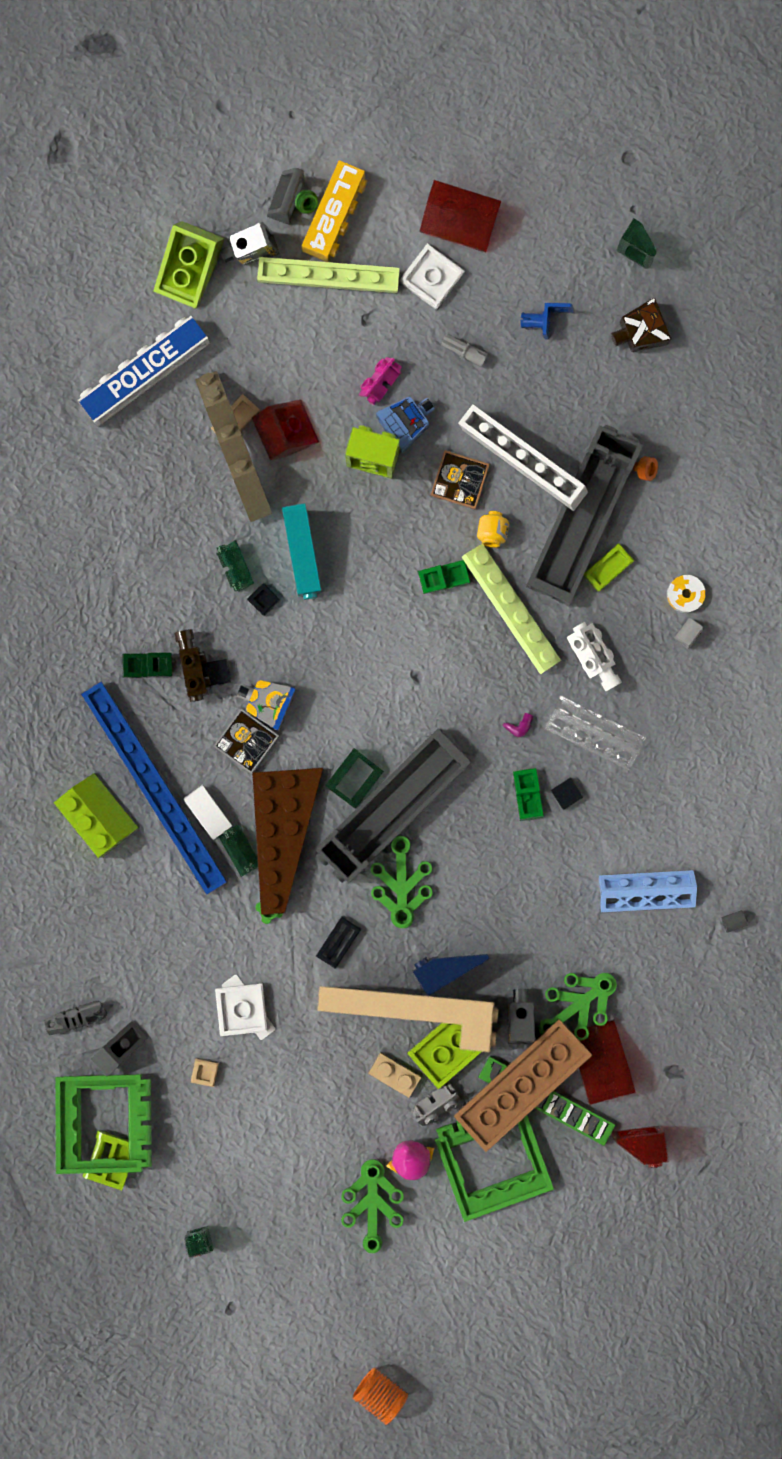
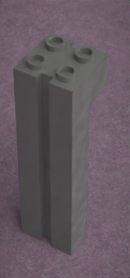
(579, 531)
(392, 806)

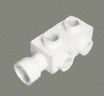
(591, 654)

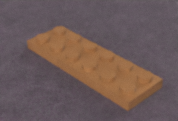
(522, 1085)

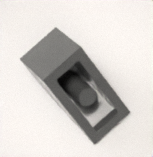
(119, 1048)

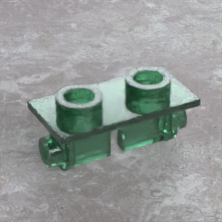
(238, 572)
(239, 850)

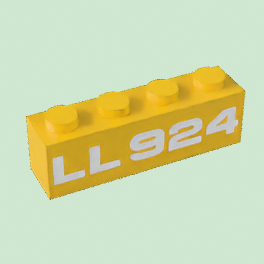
(334, 211)

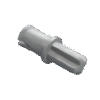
(465, 350)

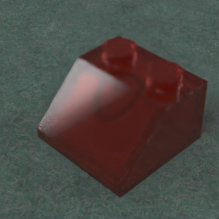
(284, 429)
(644, 1144)

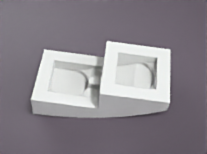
(207, 812)

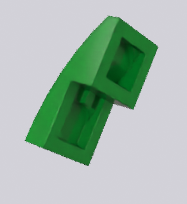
(444, 577)
(528, 794)

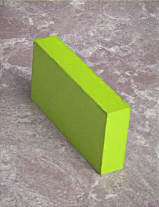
(608, 567)

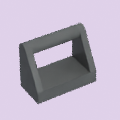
(283, 201)

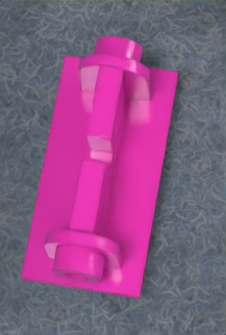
(384, 372)

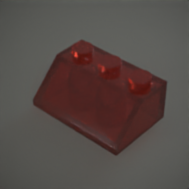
(460, 216)

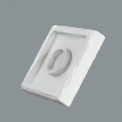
(431, 276)
(241, 1009)

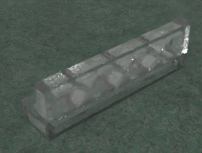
(597, 729)

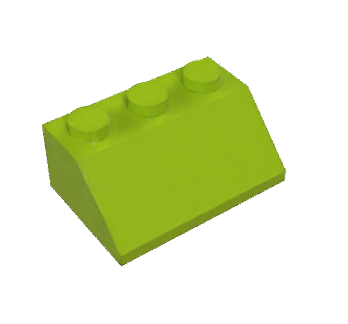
(96, 815)

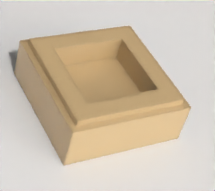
(204, 1072)

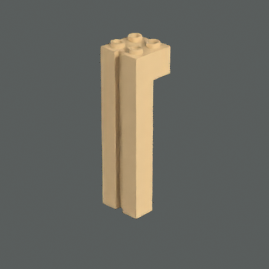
(474, 1016)

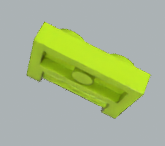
(119, 1150)

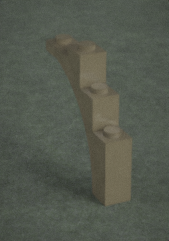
(233, 446)

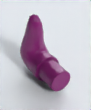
(522, 729)

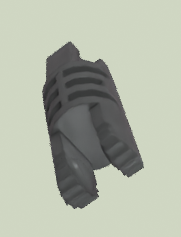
(75, 1018)

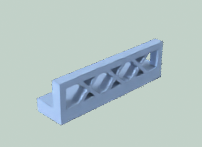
(647, 887)

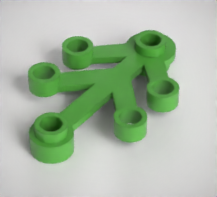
(401, 886)
(582, 1001)
(372, 1201)

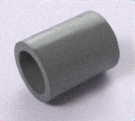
(734, 921)

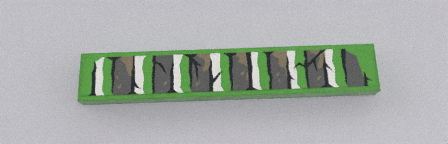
(561, 1108)

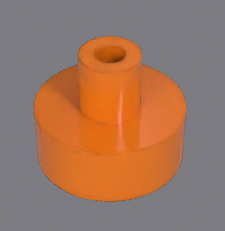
(646, 468)

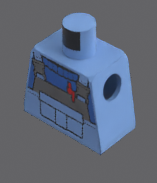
(406, 420)

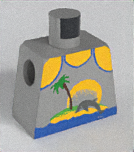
(268, 701)

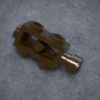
(195, 670)

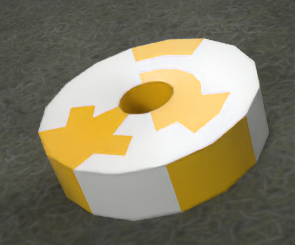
(689, 583)

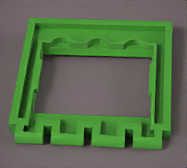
(69, 1124)
(499, 1194)

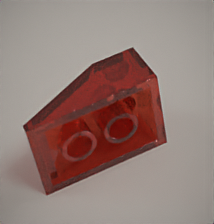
(607, 1070)

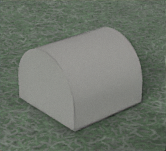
(689, 633)

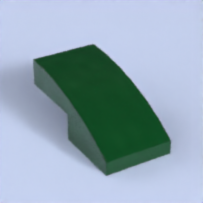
(146, 665)

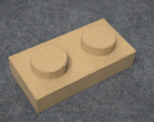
(394, 1075)

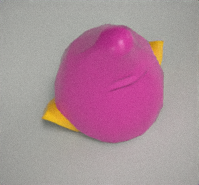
(411, 1160)

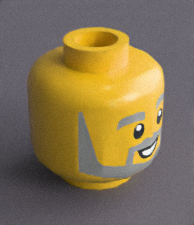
(493, 529)

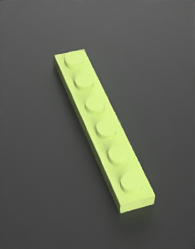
(328, 275)
(511, 608)

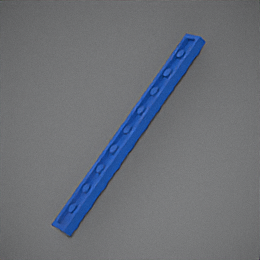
(154, 788)

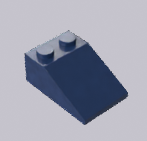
(439, 972)

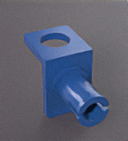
(543, 320)

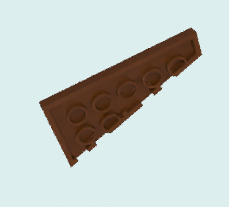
(282, 819)

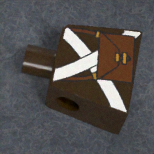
(642, 328)

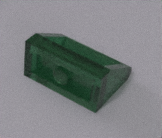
(637, 245)
(344, 769)

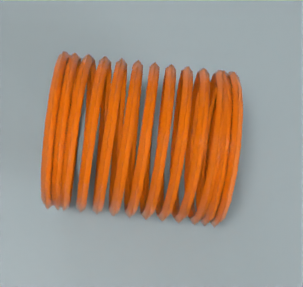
(363, 1390)

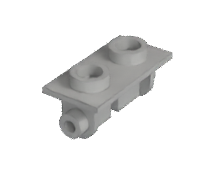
(430, 1111)

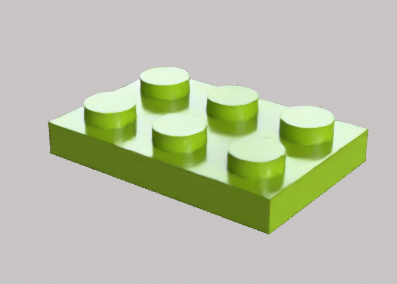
(441, 1054)

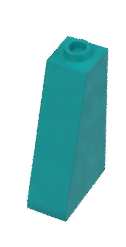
(302, 551)

